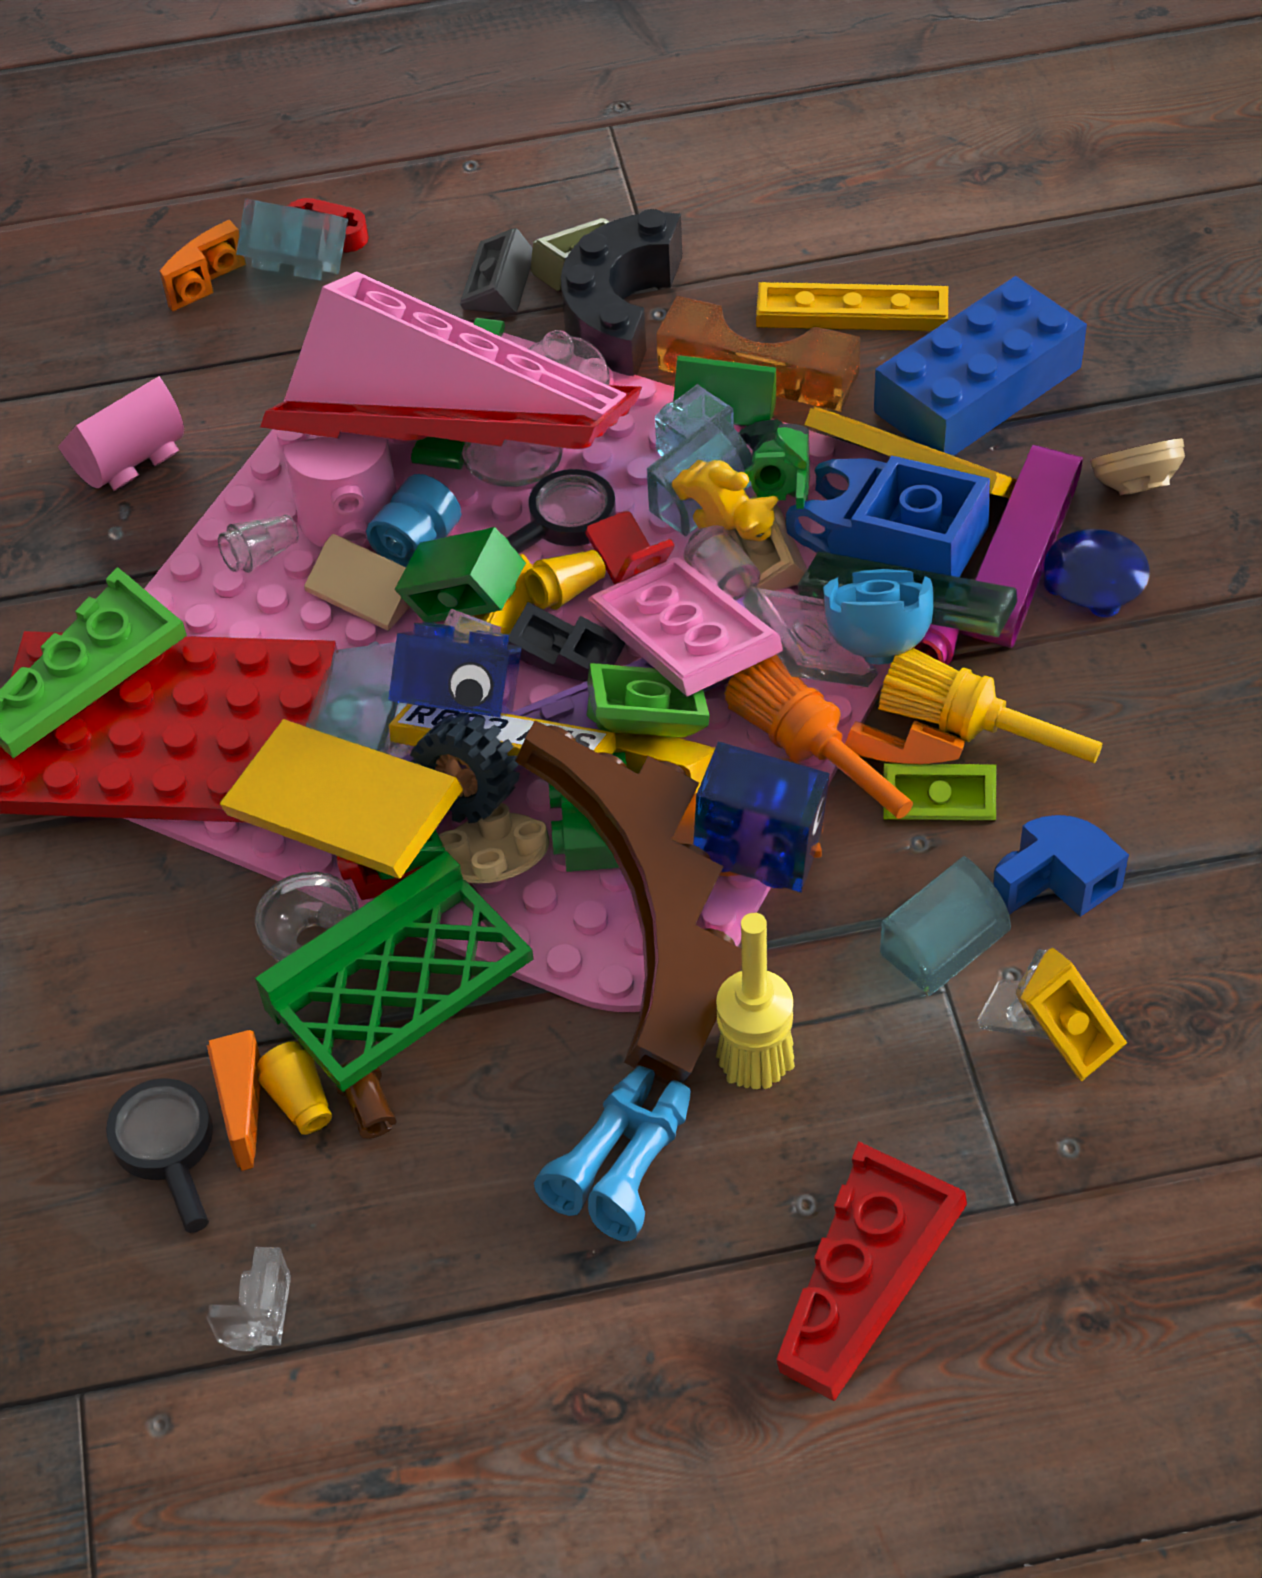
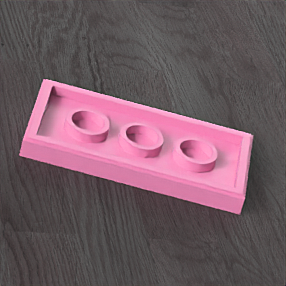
(684, 625)

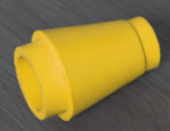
(562, 578)
(295, 1086)

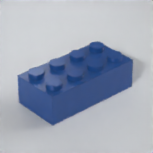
(979, 367)

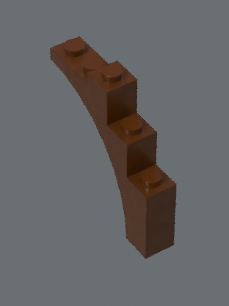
(667, 883)

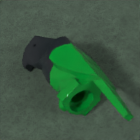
(778, 459)

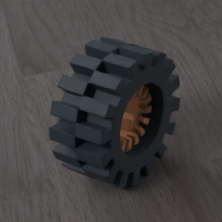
(472, 745)

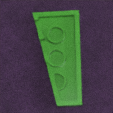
(96, 653)

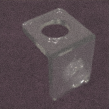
(1007, 1011)

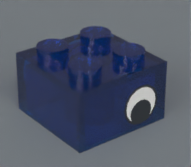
(455, 672)
(760, 815)

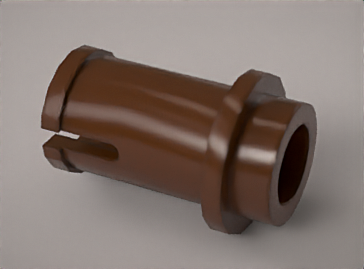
(369, 1105)

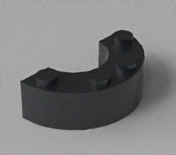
(610, 266)

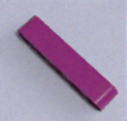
(1028, 531)

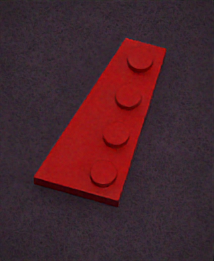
(876, 1248)

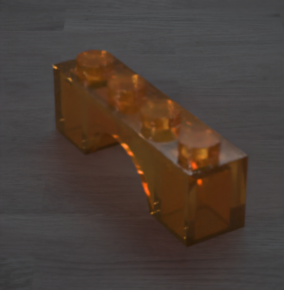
(809, 369)

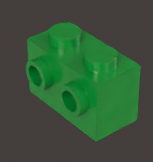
(460, 573)

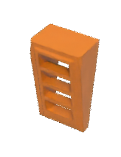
(236, 1079)

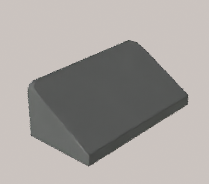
(498, 274)

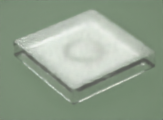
(806, 639)

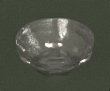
(300, 903)

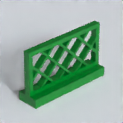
(358, 943)

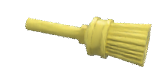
(755, 1015)

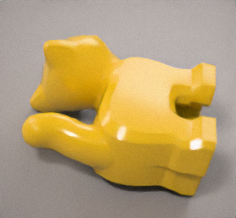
(724, 501)

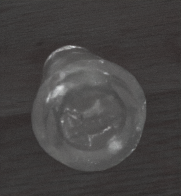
(256, 541)

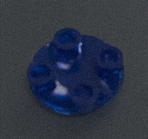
(1096, 570)

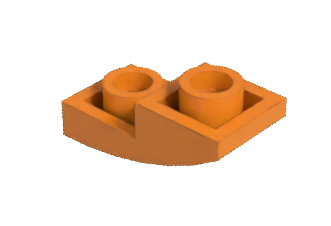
(191, 269)

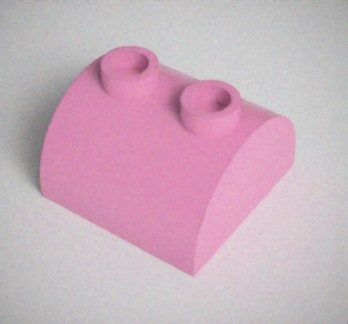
(124, 435)
(339, 484)

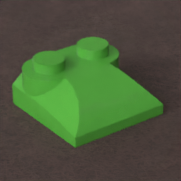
(642, 702)

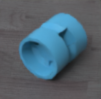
(416, 514)

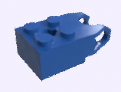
(897, 514)

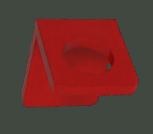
(625, 547)

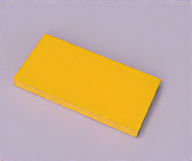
(901, 447)
(342, 797)

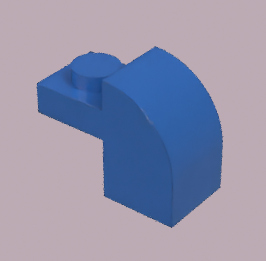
(1068, 858)

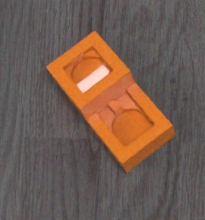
(922, 745)

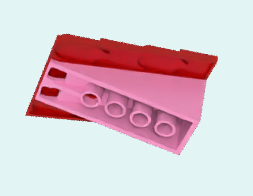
(413, 372)

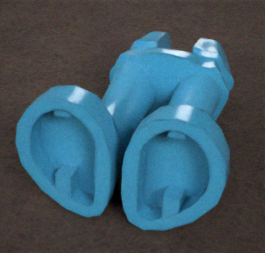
(615, 1200)

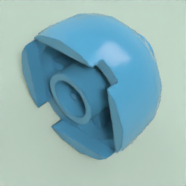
(879, 613)

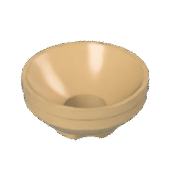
(1140, 467)

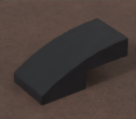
(561, 646)

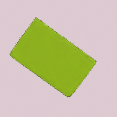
(945, 791)

